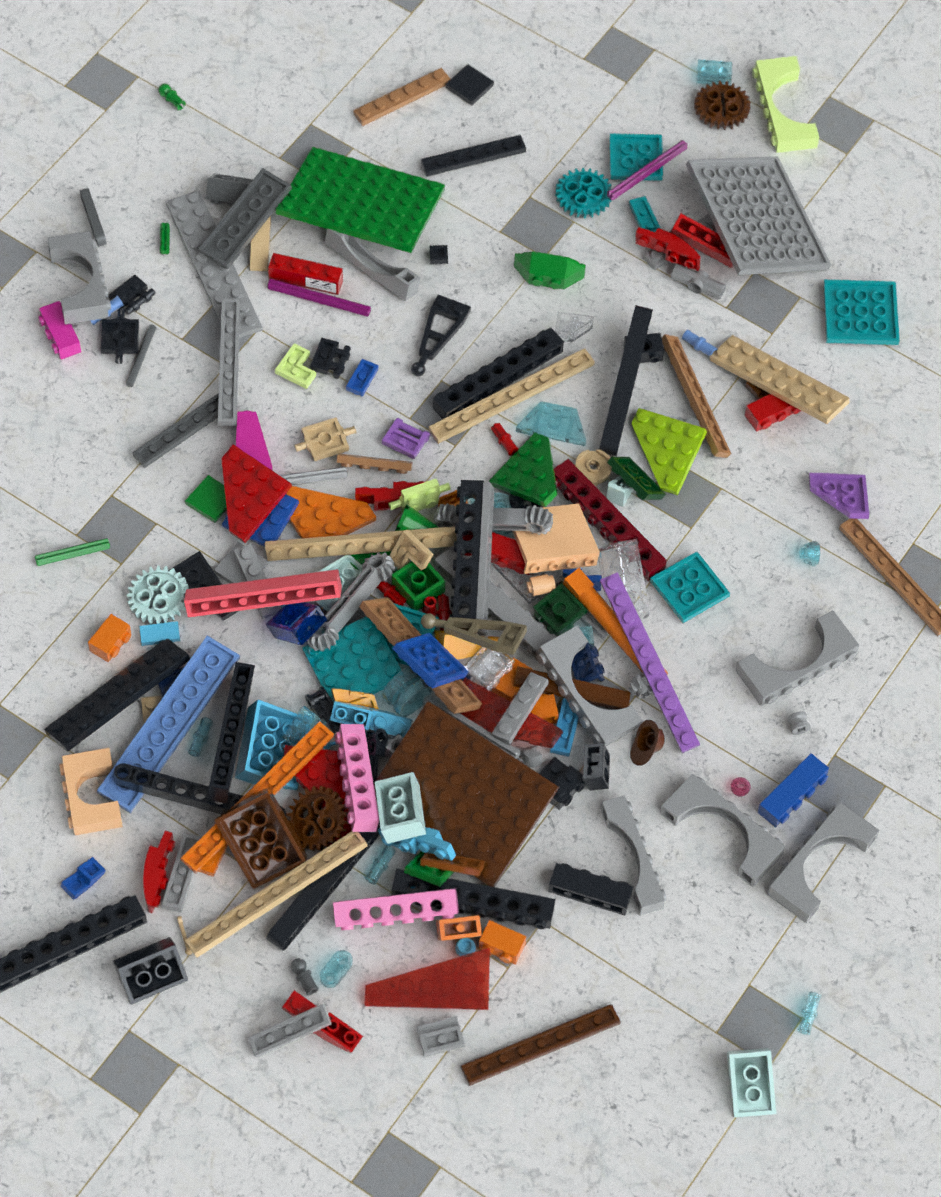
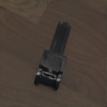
(322, 706)
(376, 748)

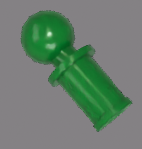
(171, 96)

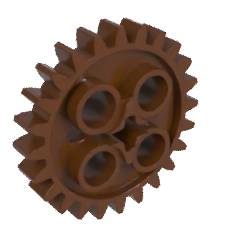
(709, 105)
(332, 811)

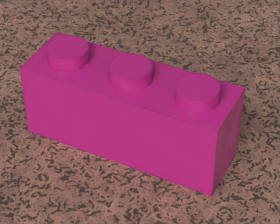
(62, 335)

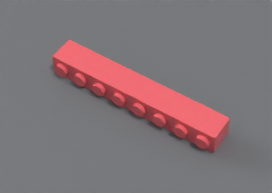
(263, 593)

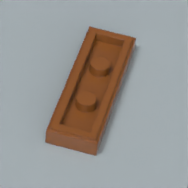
(458, 864)

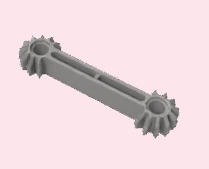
(504, 519)
(375, 570)

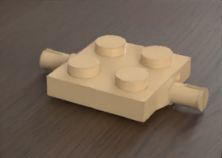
(325, 439)

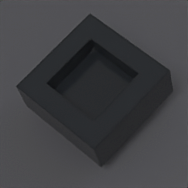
(438, 254)

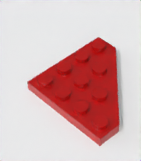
(249, 491)
(321, 771)

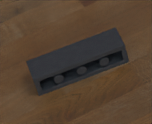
(590, 888)

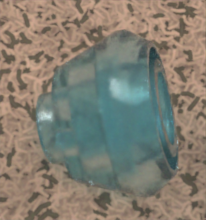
(810, 553)

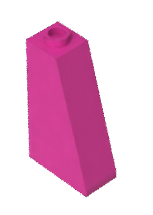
(250, 437)

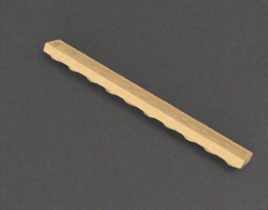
(511, 395)
(354, 543)
(275, 893)

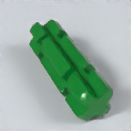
(164, 238)

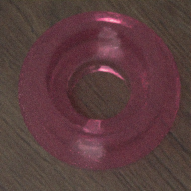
(740, 791)

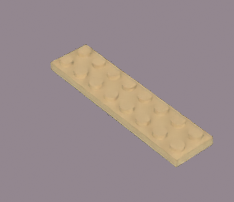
(779, 379)

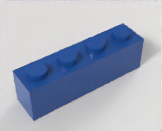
(793, 790)

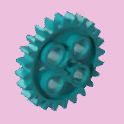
(583, 193)

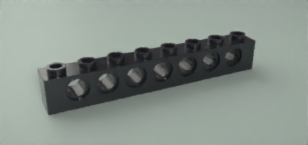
(536, 356)
(467, 490)
(230, 733)
(484, 895)
(79, 944)

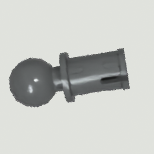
(299, 967)

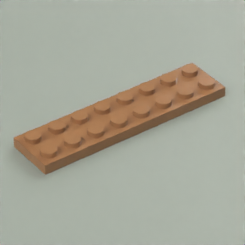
(396, 629)

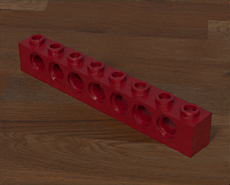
(605, 510)

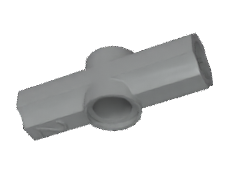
(698, 281)

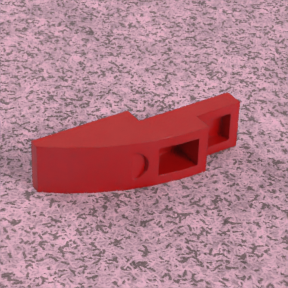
(675, 248)
(383, 496)
(154, 870)
(337, 1034)

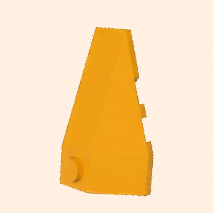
(458, 647)

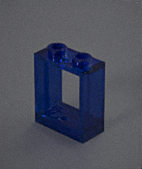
(297, 633)

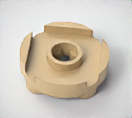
(596, 457)

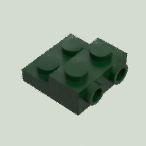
(559, 610)

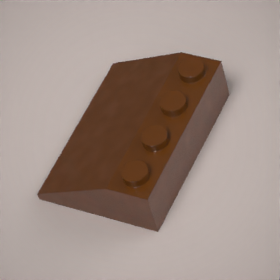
(261, 838)

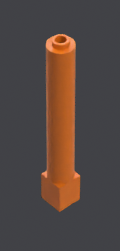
(583, 590)

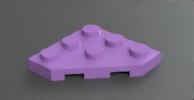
(843, 492)

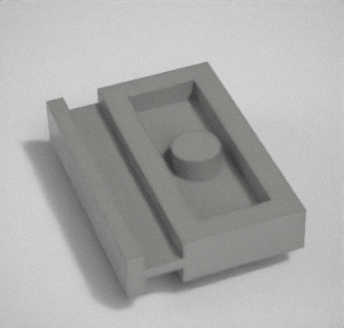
(440, 1036)

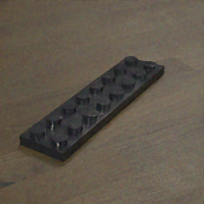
(117, 694)

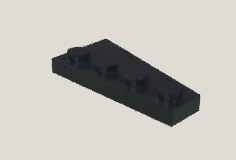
(200, 574)

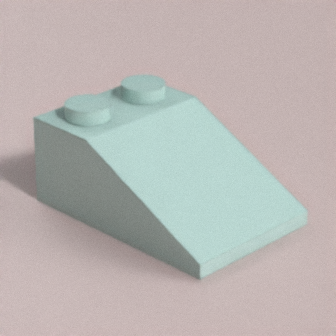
(347, 577)
(751, 1082)

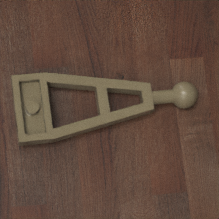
(507, 642)

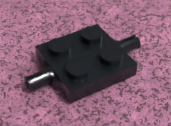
(120, 336)

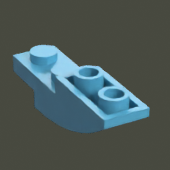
(371, 718)
(430, 842)

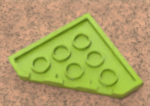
(668, 446)

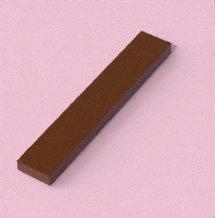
(591, 692)

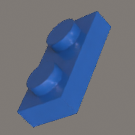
(362, 377)

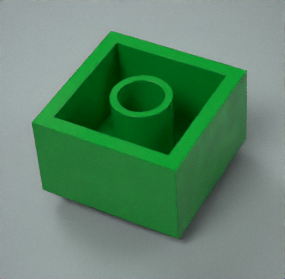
(418, 584)

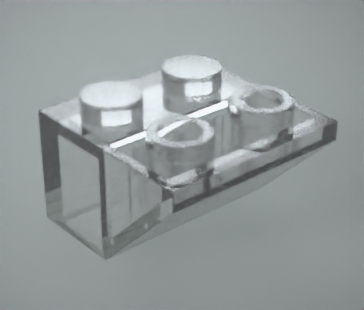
(488, 667)

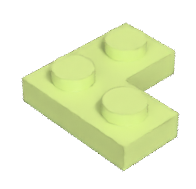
(292, 367)

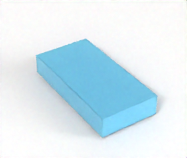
(156, 633)

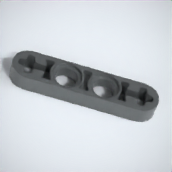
(93, 217)

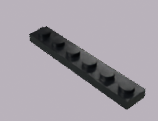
(473, 155)

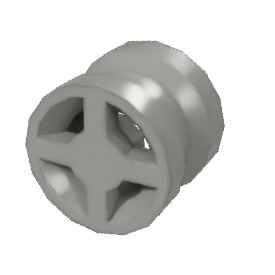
(799, 723)

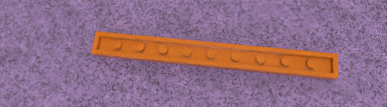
(276, 779)

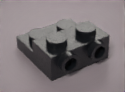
(566, 778)

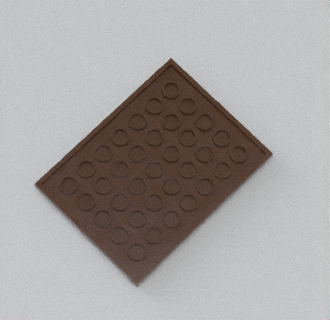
(471, 789)

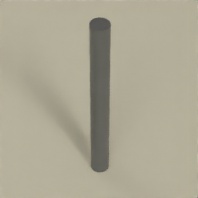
(141, 355)

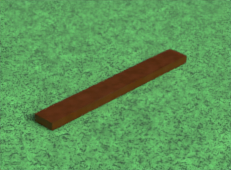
(540, 1044)

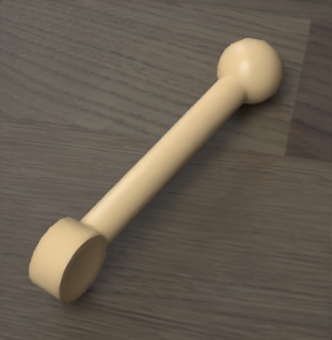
(179, 919)

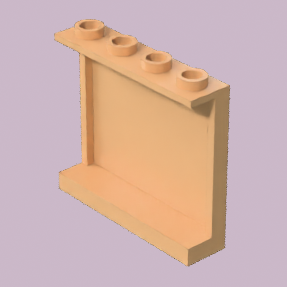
(563, 547)

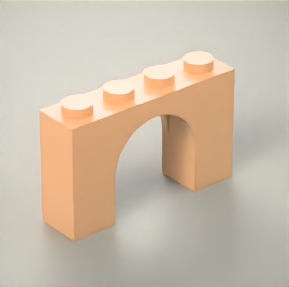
(88, 817)

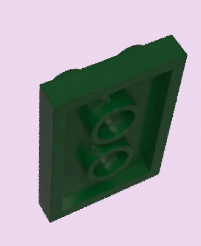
(636, 478)

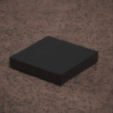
(470, 84)

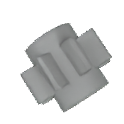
(640, 687)

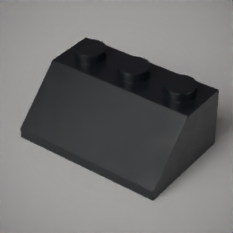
(150, 970)

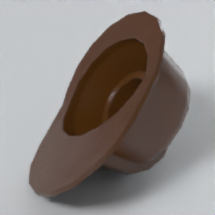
(647, 742)

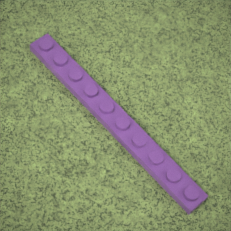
(649, 663)

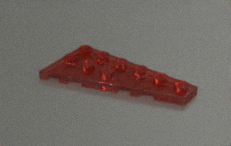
(534, 729)
(445, 985)

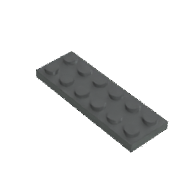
(245, 218)

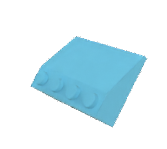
(263, 742)

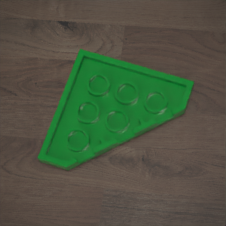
(529, 472)

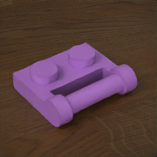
(403, 442)

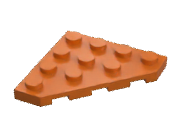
(327, 514)

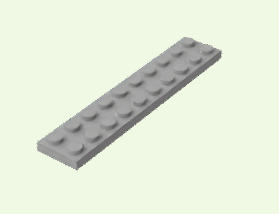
(194, 226)

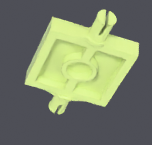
(420, 496)

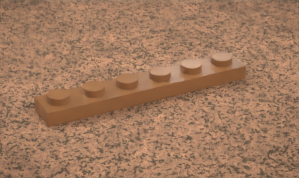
(401, 96)

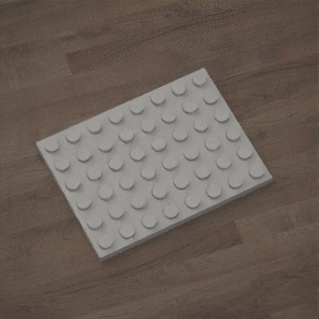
(758, 215)

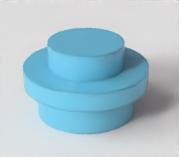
(465, 946)

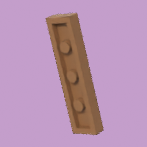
(367, 462)

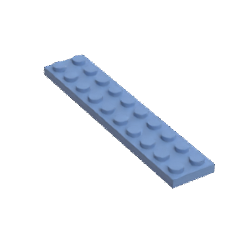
(172, 718)

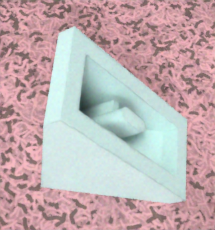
(618, 491)

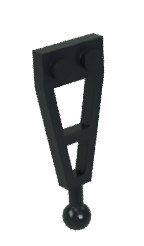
(447, 308)

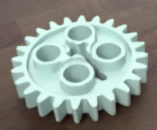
(157, 595)

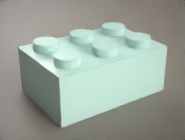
(400, 807)

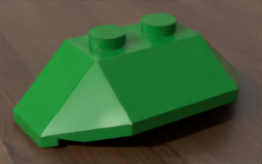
(548, 269)

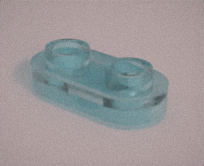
(336, 970)

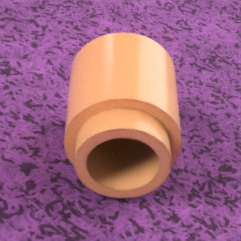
(540, 585)

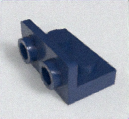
(586, 664)

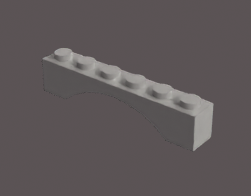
(398, 280)
(619, 818)

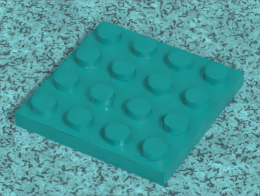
(861, 312)
(357, 662)

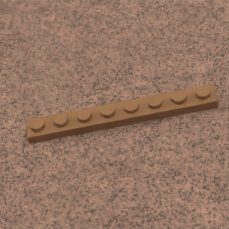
(695, 396)
(893, 573)

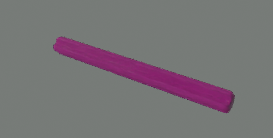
(647, 170)
(319, 297)

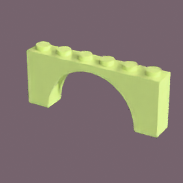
(786, 133)

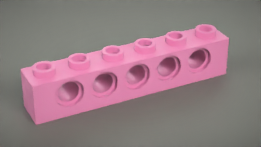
(358, 778)
(343, 909)

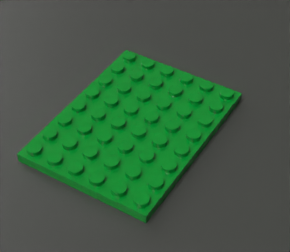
(361, 199)

